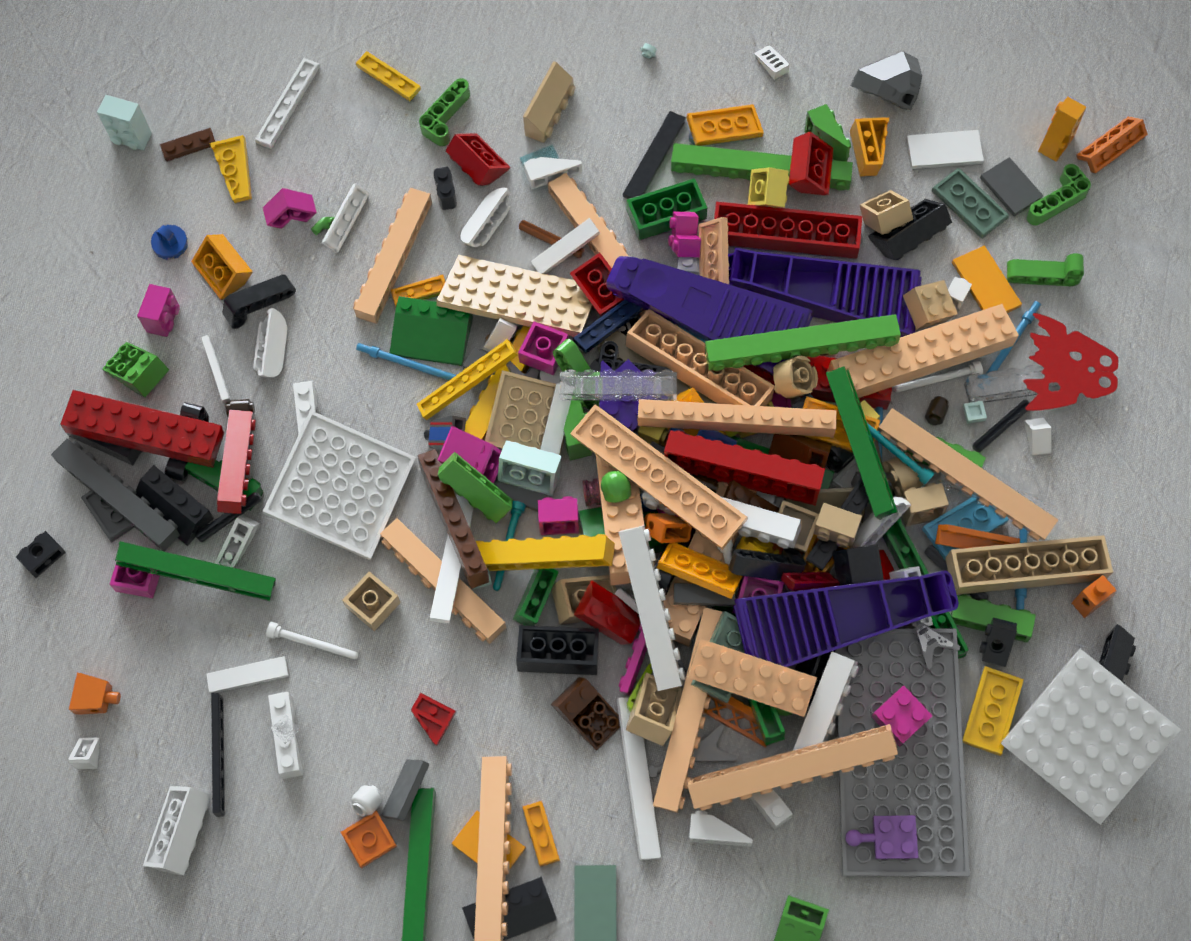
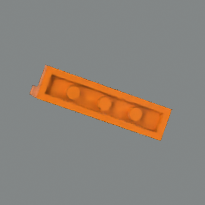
(1113, 143)
(963, 537)
(740, 709)

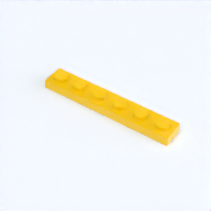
(467, 379)

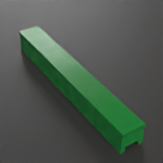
(861, 443)
(906, 556)
(194, 571)
(765, 715)
(419, 865)

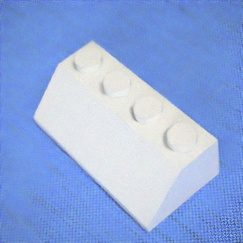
(177, 830)

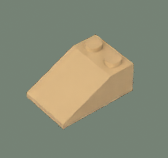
(569, 592)
(654, 711)

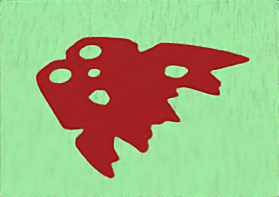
(1067, 372)

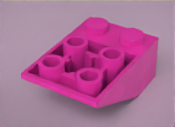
(475, 451)

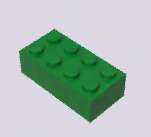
(652, 211)

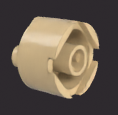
(794, 377)
(900, 475)

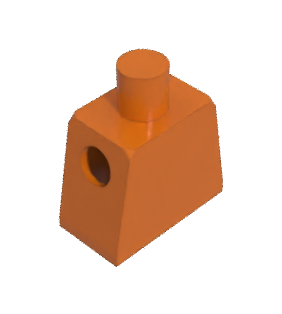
(661, 524)
(1096, 593)
(92, 695)

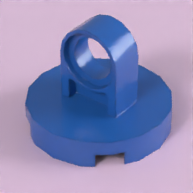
(169, 241)

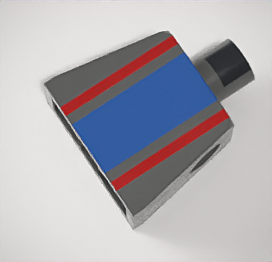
(440, 428)

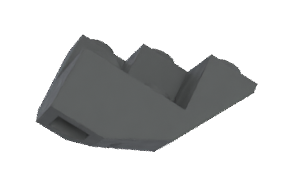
(891, 79)

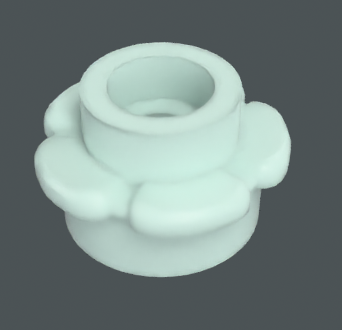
(648, 51)

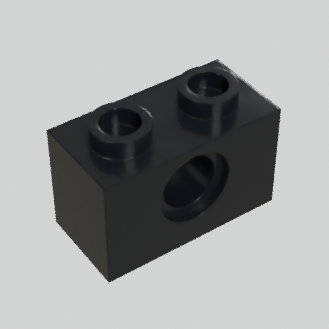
(38, 564)
(998, 630)

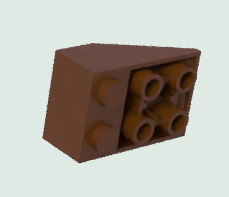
(800, 448)
(587, 712)

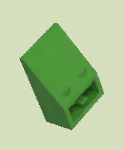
(823, 124)
(136, 368)
(575, 415)
(801, 921)

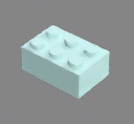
(124, 122)
(529, 468)

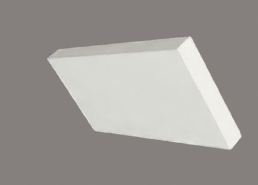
(944, 149)

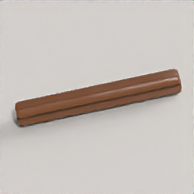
(544, 235)

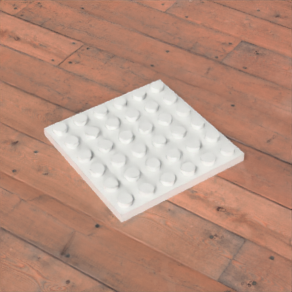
(339, 485)
(1090, 736)

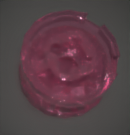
(594, 492)

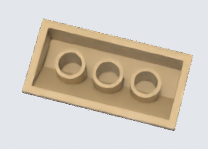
(548, 103)

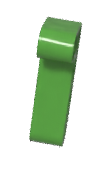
(459, 94)
(1042, 211)
(1047, 272)
(569, 357)

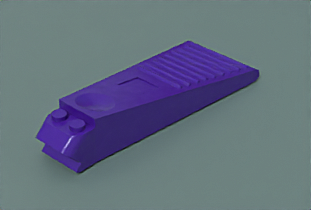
(827, 287)
(703, 304)
(821, 620)

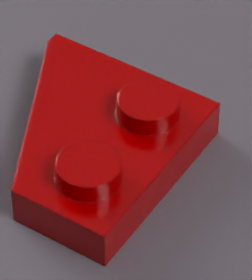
(432, 716)

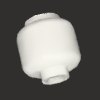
(366, 800)

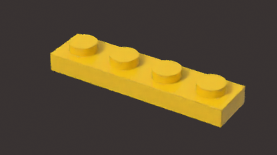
(388, 76)

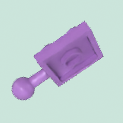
(892, 837)

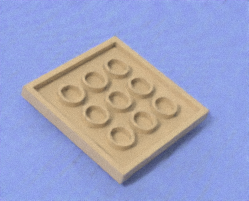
(520, 411)

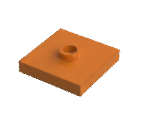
(368, 839)

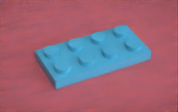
(966, 515)

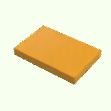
(468, 841)

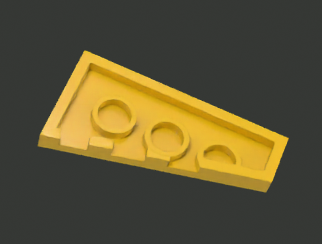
(233, 163)

